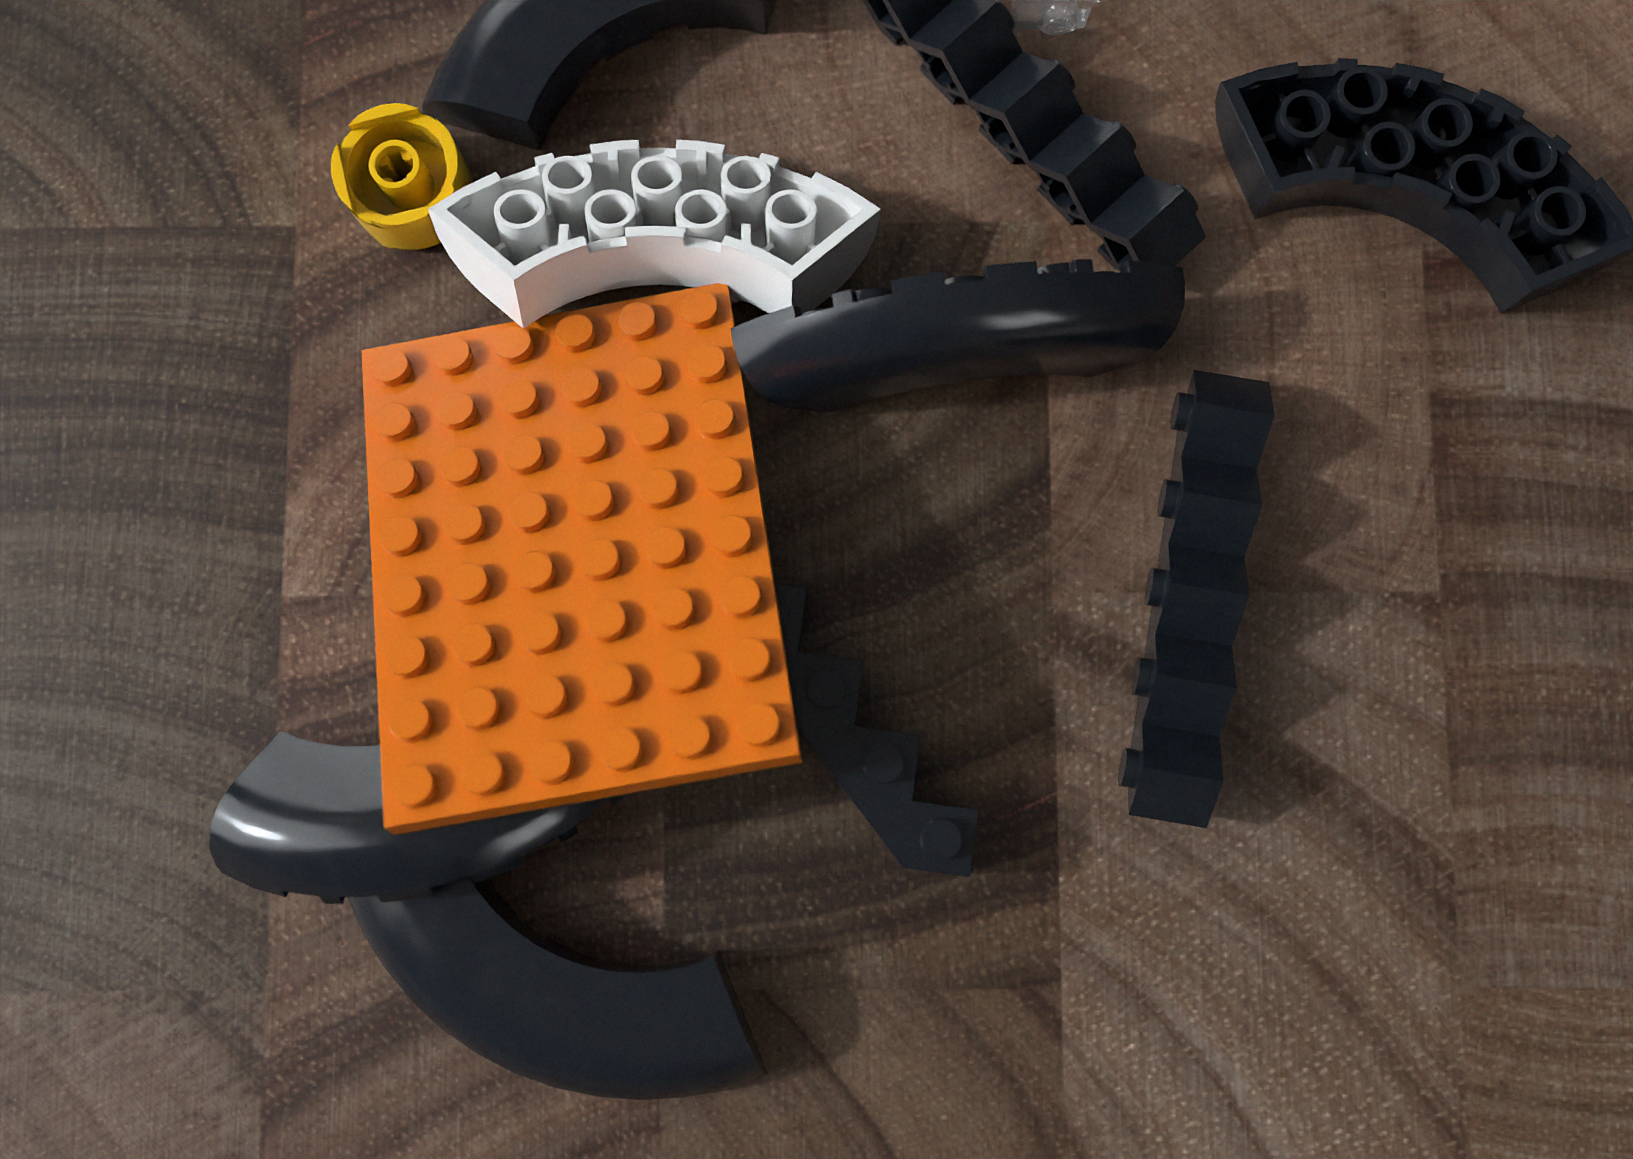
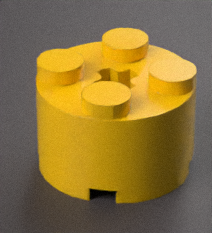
(377, 155)

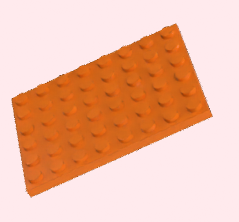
(569, 563)

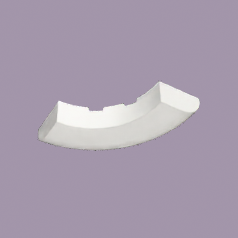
(655, 221)

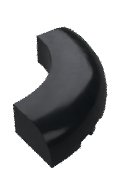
(525, 57)
(1429, 157)
(961, 331)
(314, 826)
(557, 1010)

